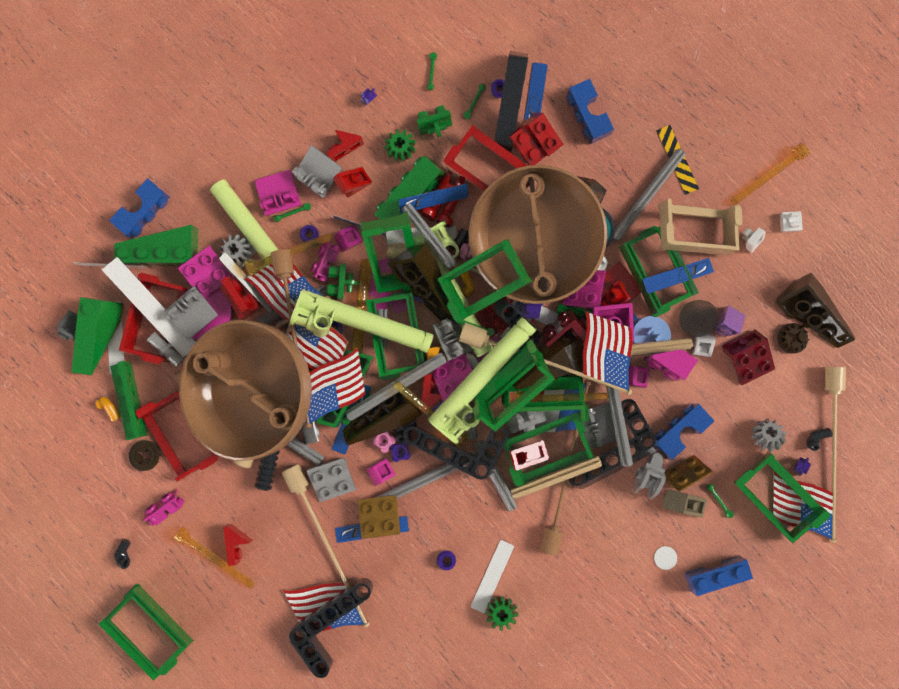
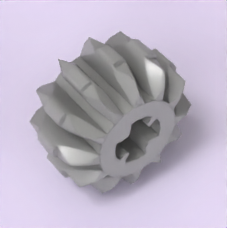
(238, 243)
(773, 438)

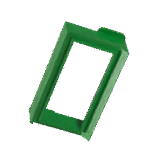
(377, 227)
(639, 274)
(455, 303)
(385, 374)
(504, 379)
(563, 383)
(520, 478)
(813, 520)
(160, 616)

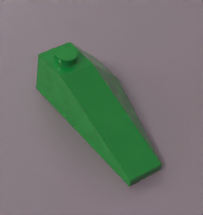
(94, 330)

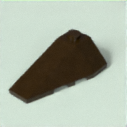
(420, 271)
(813, 307)
(564, 351)
(384, 417)

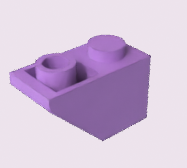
(729, 322)

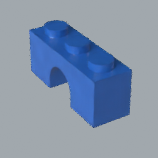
(593, 126)
(152, 200)
(669, 439)
(729, 573)

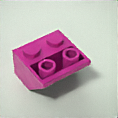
(674, 364)

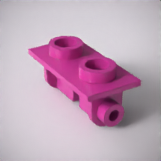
(325, 254)
(156, 512)

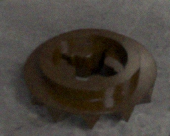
(785, 340)
(136, 458)

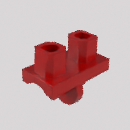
(615, 295)

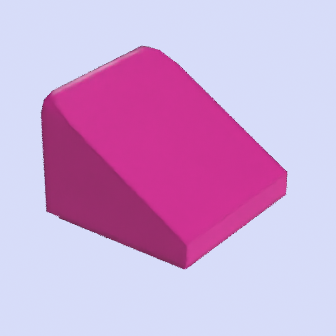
(347, 238)
(638, 376)
(380, 472)

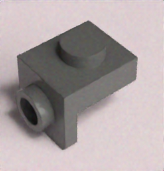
(67, 326)

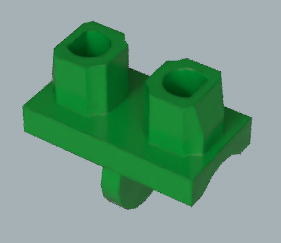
(435, 122)
(338, 290)

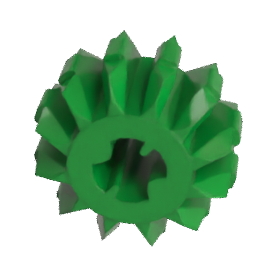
(407, 145)
(508, 609)

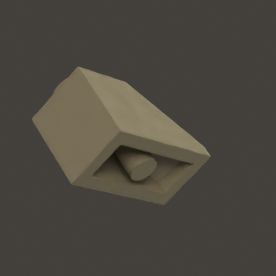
(684, 503)

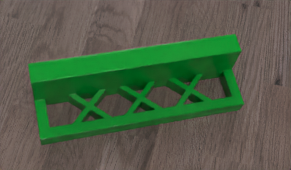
(128, 400)

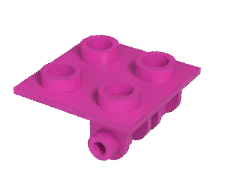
(277, 192)
(205, 271)
(588, 295)
(451, 375)

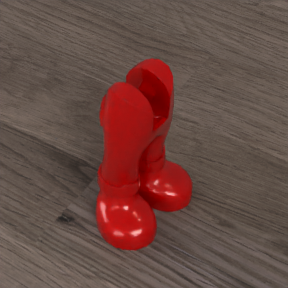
(431, 212)

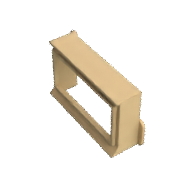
(731, 220)

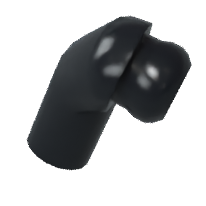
(398, 434)
(813, 441)
(121, 555)

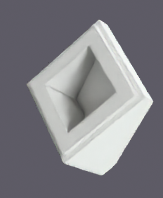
(703, 345)

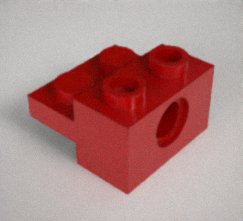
(535, 139)
(243, 305)

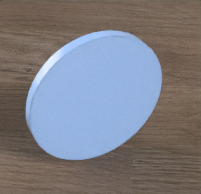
(651, 330)

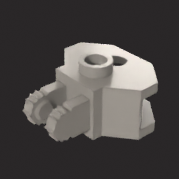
(526, 421)
(650, 476)

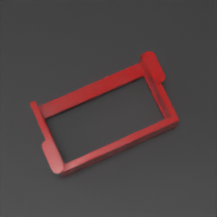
(454, 151)
(135, 317)
(146, 413)

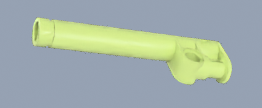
(243, 219)
(449, 241)
(319, 309)
(451, 414)

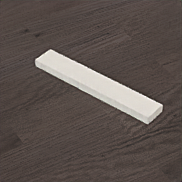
(148, 305)

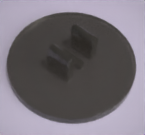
(698, 318)

